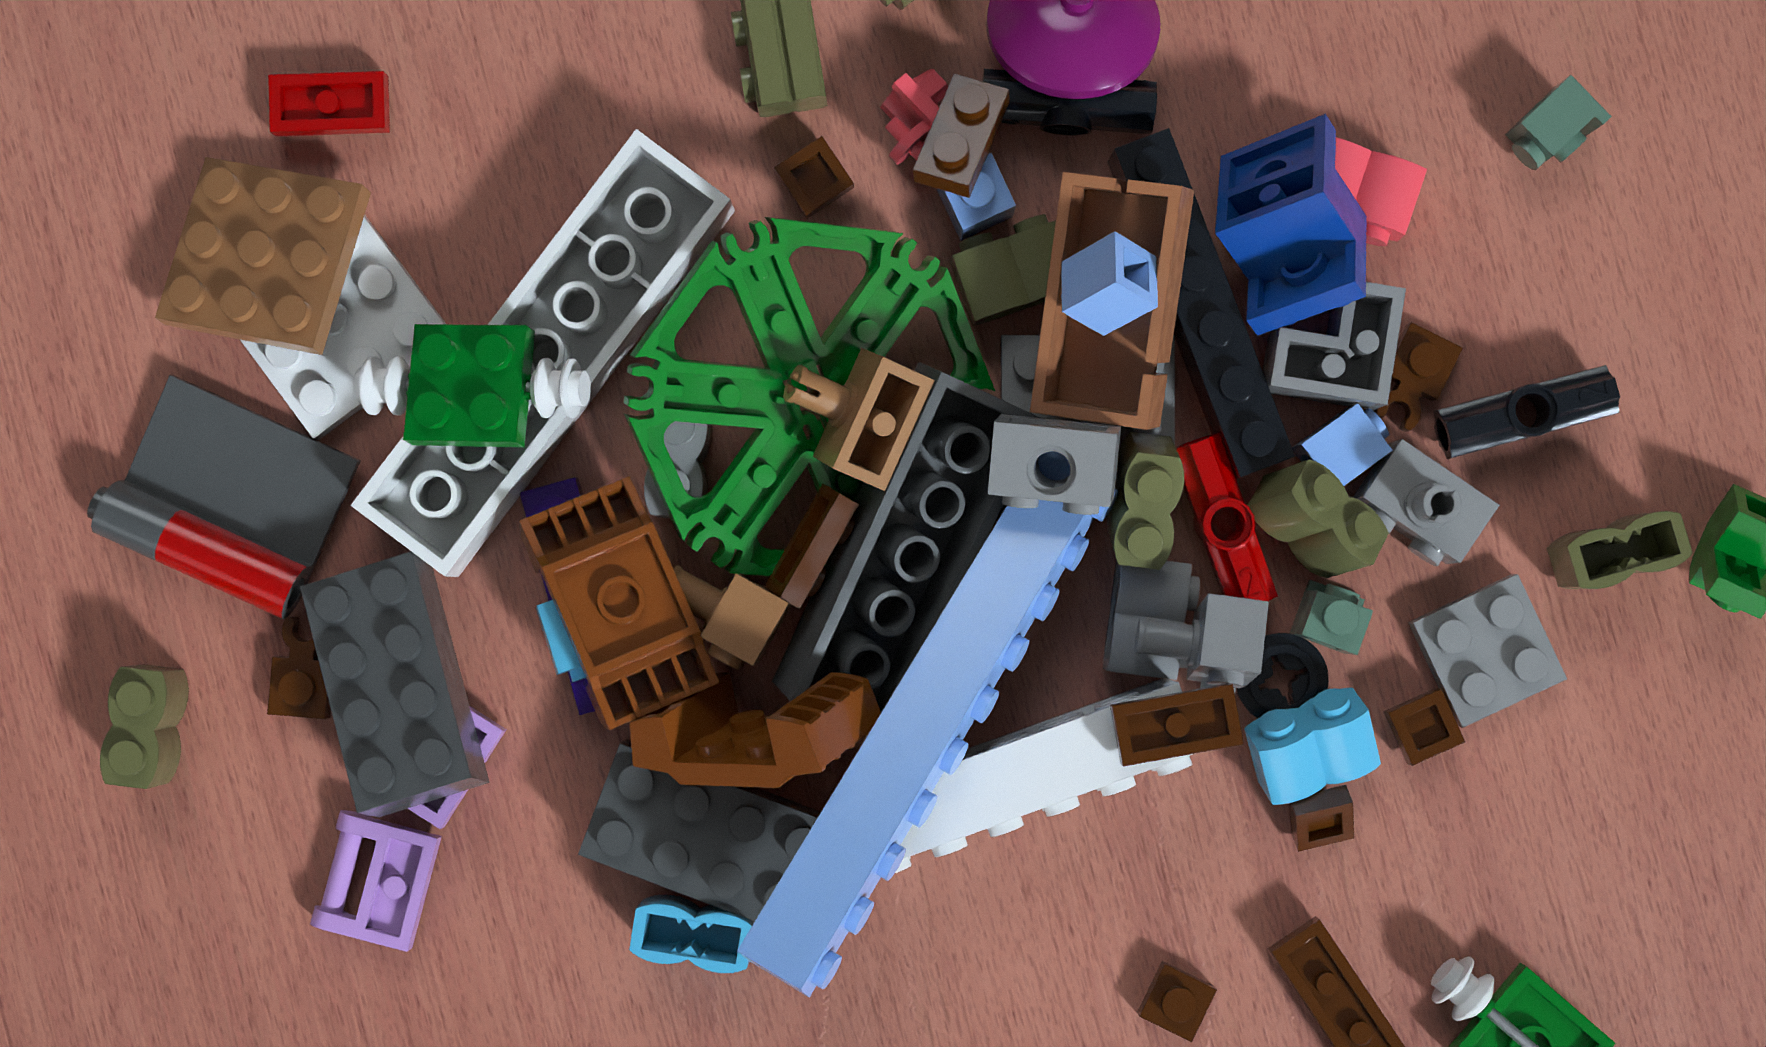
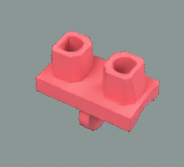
(912, 111)

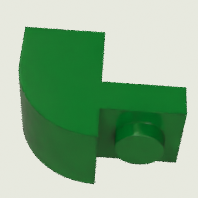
(1733, 554)

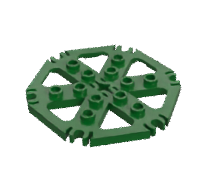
(754, 394)

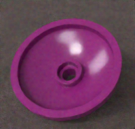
(1074, 44)

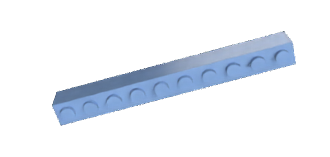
(917, 740)

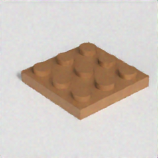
(263, 255)

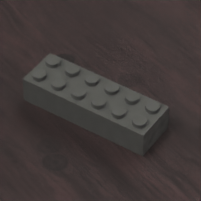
(904, 549)

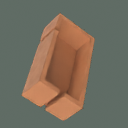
(1113, 374)

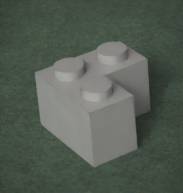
(1348, 362)

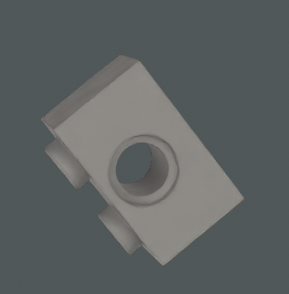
(1087, 446)

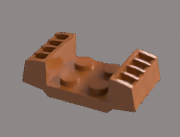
(619, 602)
(715, 745)

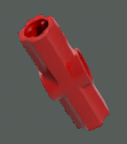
(1209, 487)

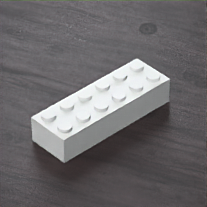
(1033, 771)

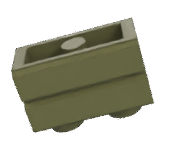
(782, 56)

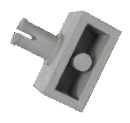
(1426, 504)
(1220, 643)

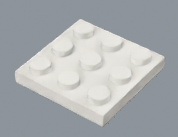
(371, 319)

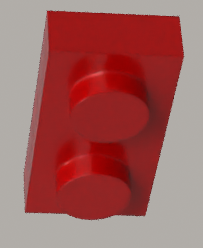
(329, 103)

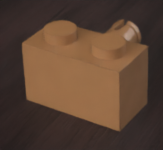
(866, 416)
(736, 620)

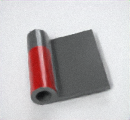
(227, 497)

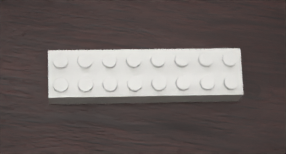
(585, 302)

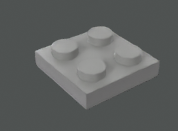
(1487, 650)

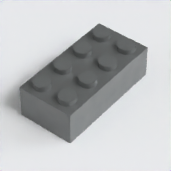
(394, 685)
(696, 839)

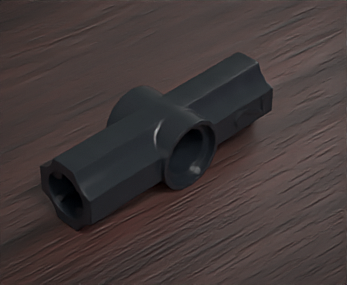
(1125, 110)
(1557, 402)

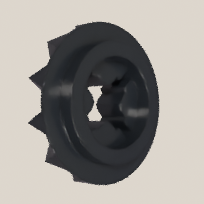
(1291, 653)

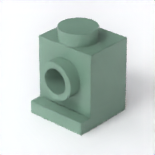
(1556, 124)
(1332, 617)

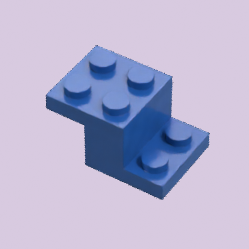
(1292, 225)

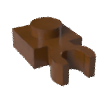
(1419, 369)
(297, 680)

